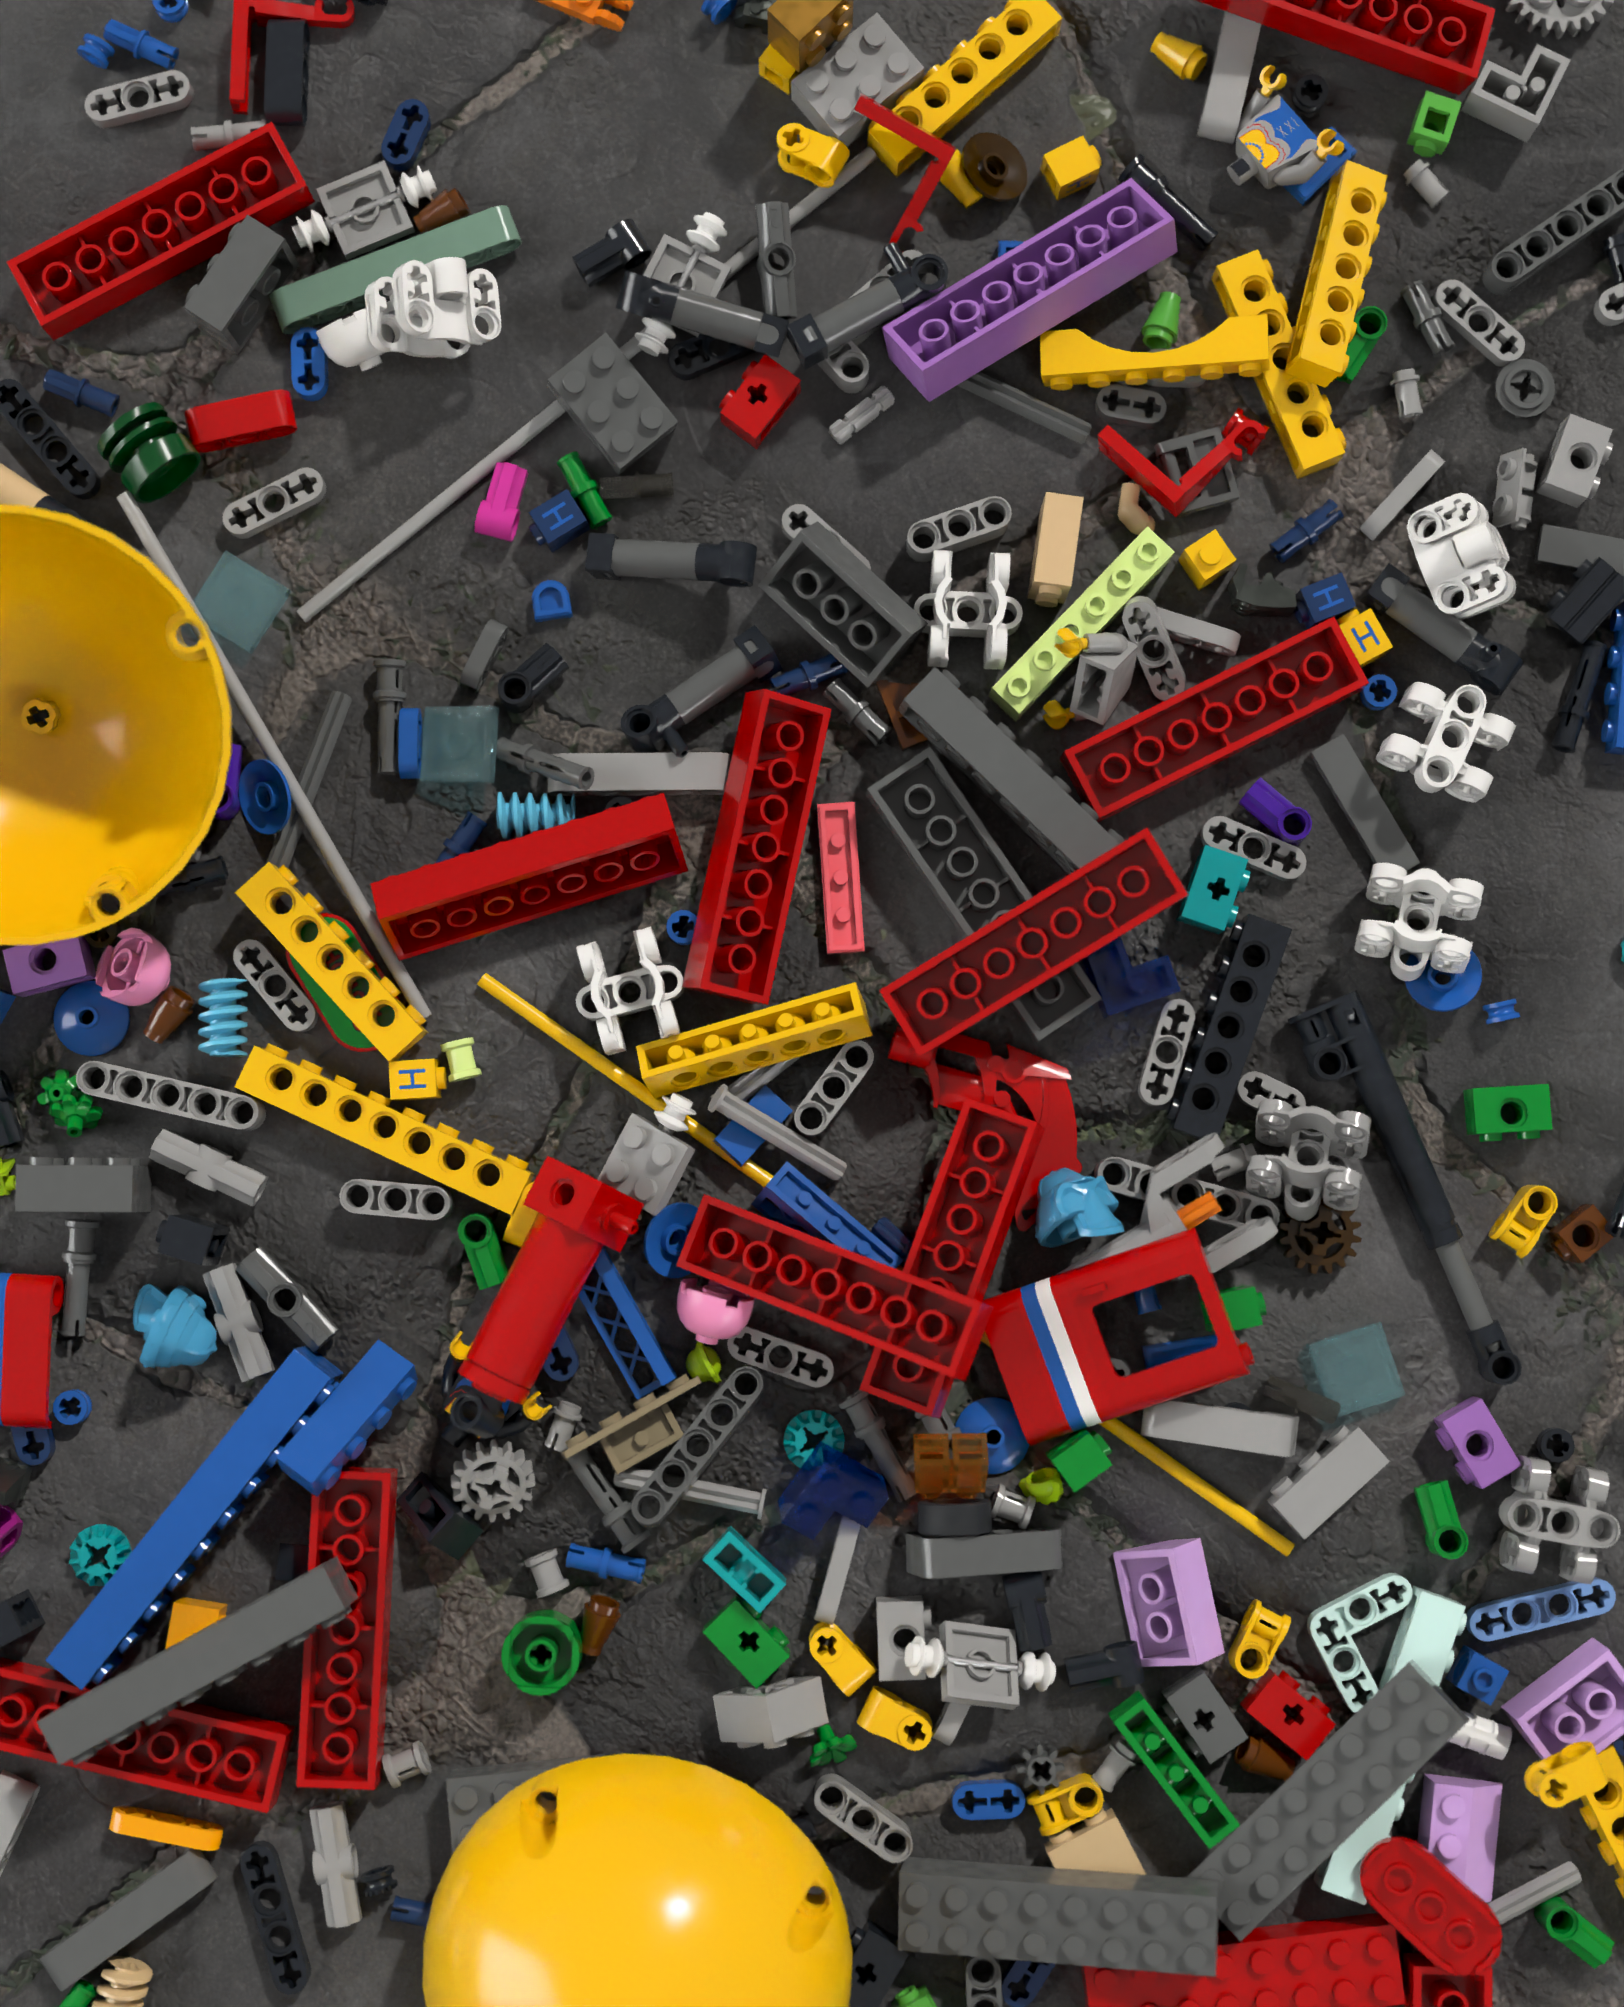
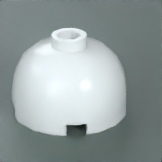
(348, 341)

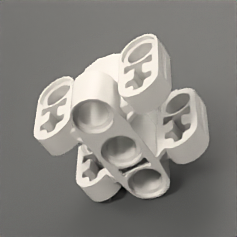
(433, 306)
(1461, 556)
(986, 626)
(1455, 774)
(1392, 886)
(648, 979)

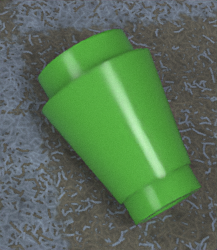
(1162, 324)

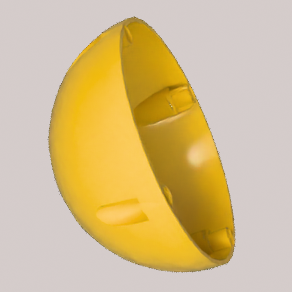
(132, 732)
(638, 1896)

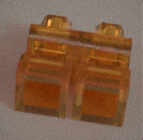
(961, 1475)

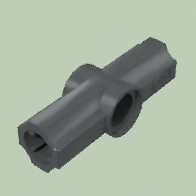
(775, 237)
(269, 1281)

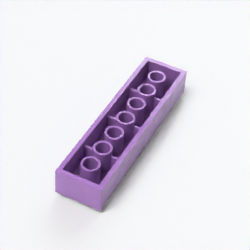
(1030, 289)

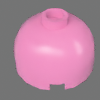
(134, 969)
(713, 1310)

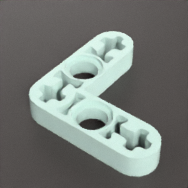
(1346, 1626)

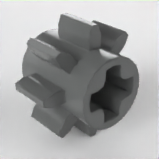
(1039, 1778)

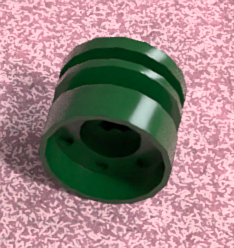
(148, 452)

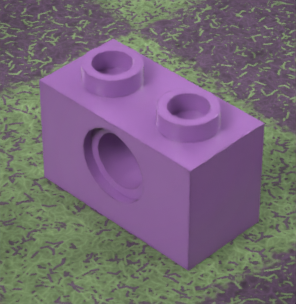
(28, 975)
(1495, 1456)

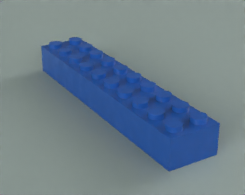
(192, 1520)

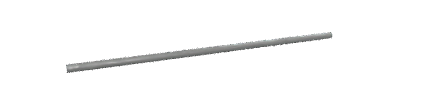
(274, 755)

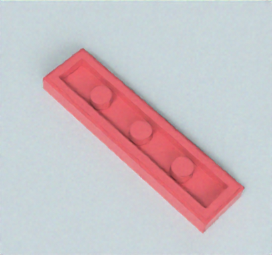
(840, 878)

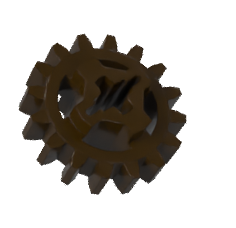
(1314, 1250)

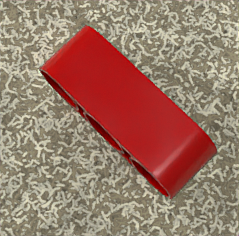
(240, 421)

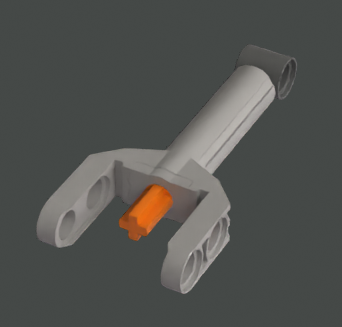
(1162, 1218)

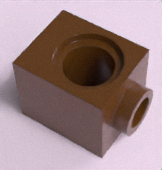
(1596, 1237)

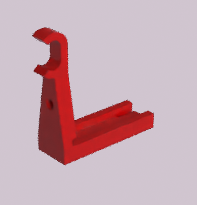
(260, 11)
(922, 139)
(1156, 483)

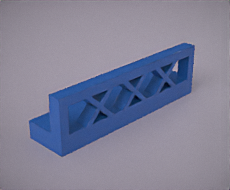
(808, 1206)
(635, 1322)

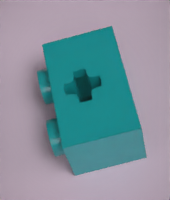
(1210, 868)
(744, 1569)

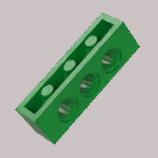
(1173, 1769)

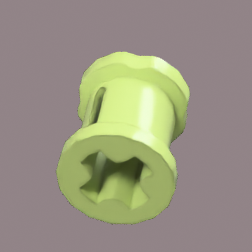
(461, 1059)

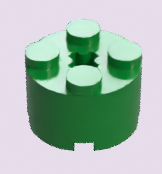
(526, 1666)

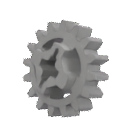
(494, 1483)

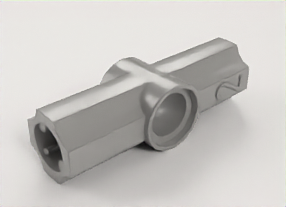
(208, 1167)
(238, 1322)
(335, 1864)

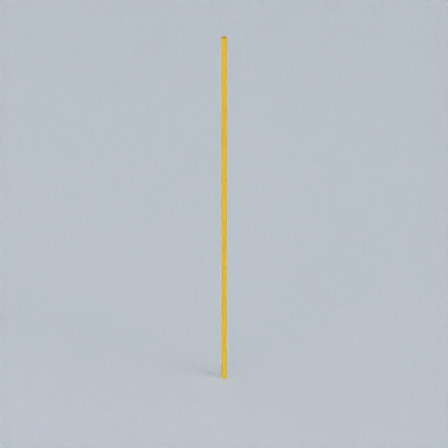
(762, 1177)

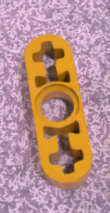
(166, 1828)

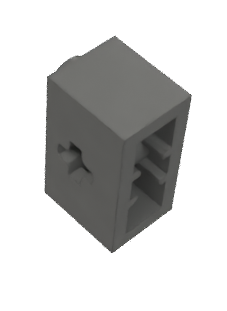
(1221, 1730)

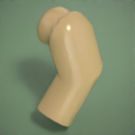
(1130, 512)

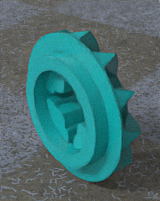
(816, 1422)
(98, 1537)

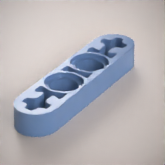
(1539, 1604)

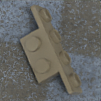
(639, 1433)

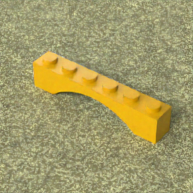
(1233, 347)

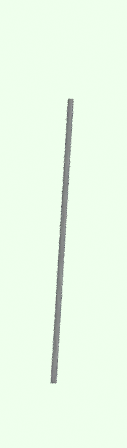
(542, 420)

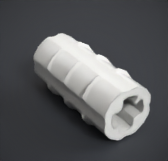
(1484, 1736)

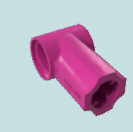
(500, 512)

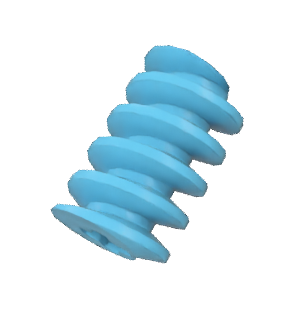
(531, 814)
(222, 1017)

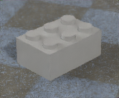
(864, 62)

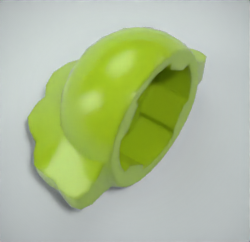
(704, 1363)
(1043, 1484)

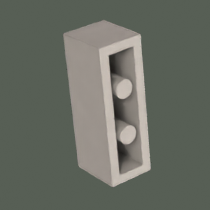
(1327, 1479)

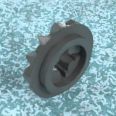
(1538, 380)

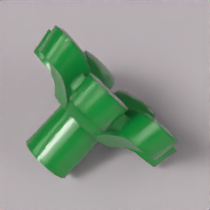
(53, 1086)
(76, 1114)
(831, 1747)

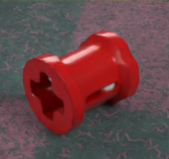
(1249, 440)

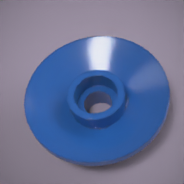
(265, 796)
(1445, 997)
(103, 1033)
(661, 1253)
(998, 1415)

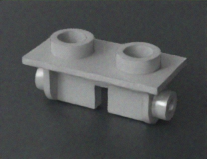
(1515, 473)

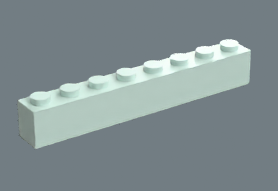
(1427, 1639)

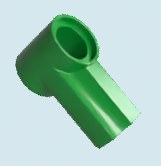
(1363, 343)
(484, 1255)
(1438, 1516)
(1574, 1932)

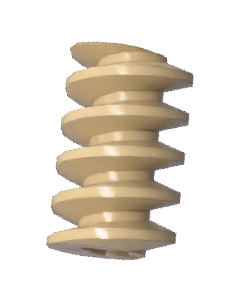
(126, 1983)

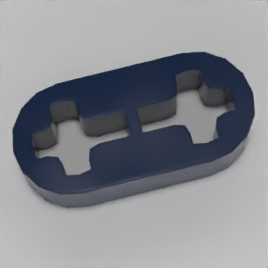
(413, 138)
(566, 1349)
(23, 1437)
(1035, 1979)

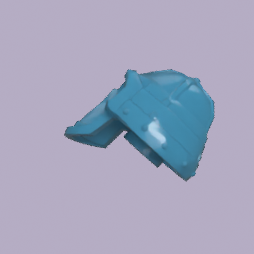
(1074, 1208)
(173, 1327)

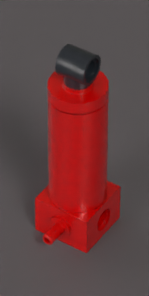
(540, 1290)

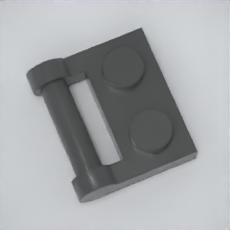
(1220, 489)

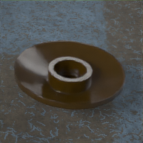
(994, 166)

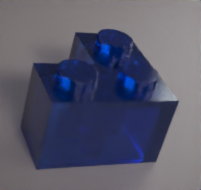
(1128, 986)
(831, 1484)

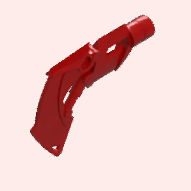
(1034, 1079)

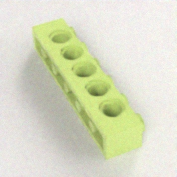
(1087, 615)

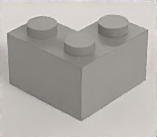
(1514, 100)
(771, 1712)

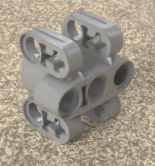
(1283, 1126)
(1587, 1490)

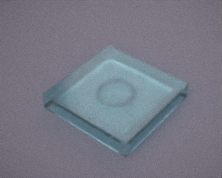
(240, 601)
(459, 744)
(1356, 1368)

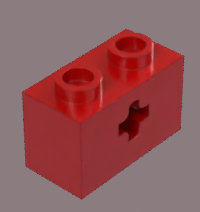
(757, 420)
(1309, 1725)

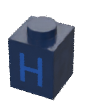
(557, 521)
(1323, 600)

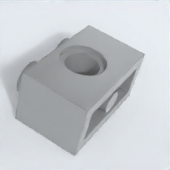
(1563, 480)
(892, 1615)

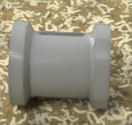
(1012, 1506)
(546, 1573)
(406, 1764)

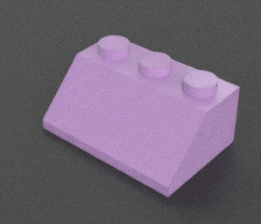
(1169, 1603)
(1572, 1702)
(1462, 1827)

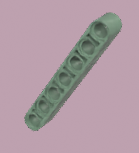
(344, 286)

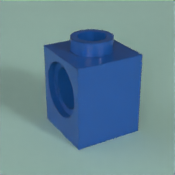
(1477, 1675)

